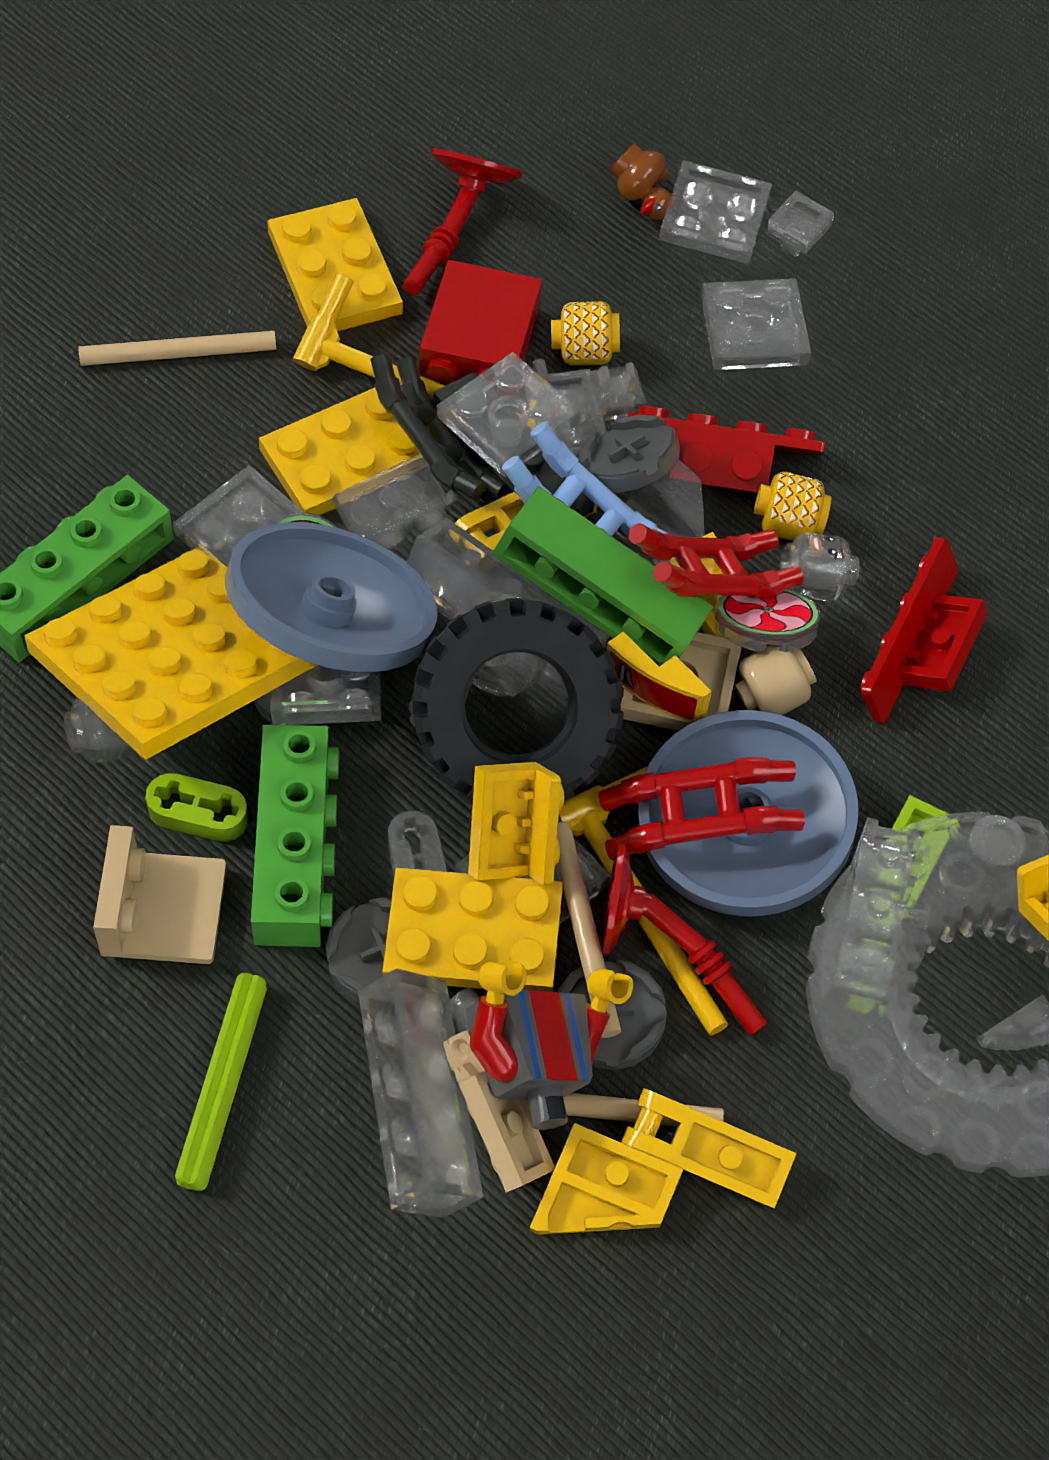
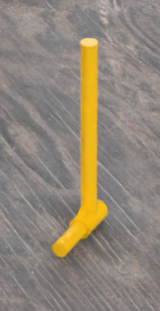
(322, 340)
(587, 818)

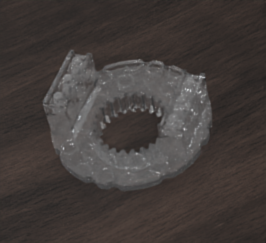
(877, 927)

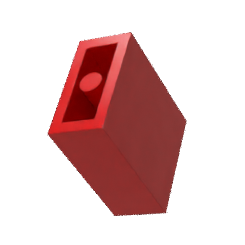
(477, 321)

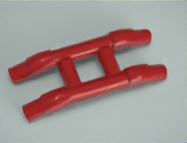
(728, 552)
(730, 818)

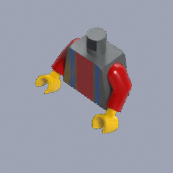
(540, 1041)

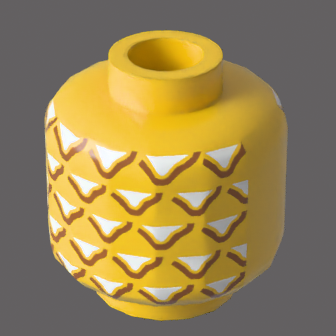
(586, 333)
(793, 505)

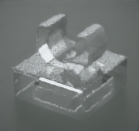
(800, 223)
(618, 391)

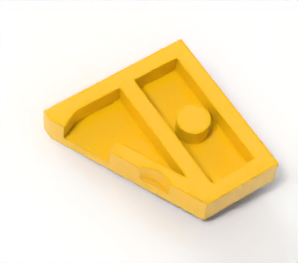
(604, 1187)

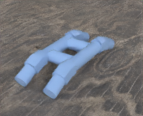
(577, 481)

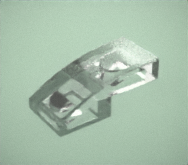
(1021, 1030)

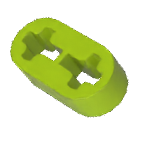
(197, 807)

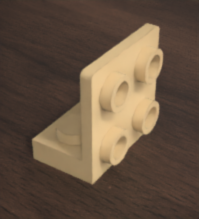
(157, 903)

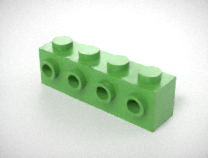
(81, 560)
(608, 580)
(292, 836)

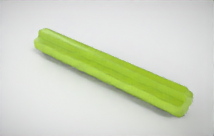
(221, 1082)

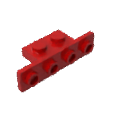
(730, 456)
(927, 637)

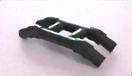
(434, 440)

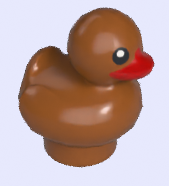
(637, 175)

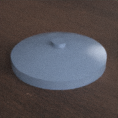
(330, 597)
(760, 870)

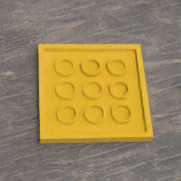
(163, 654)

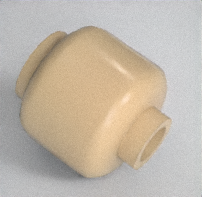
(775, 680)

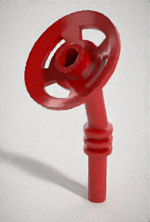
(443, 241)
(632, 902)

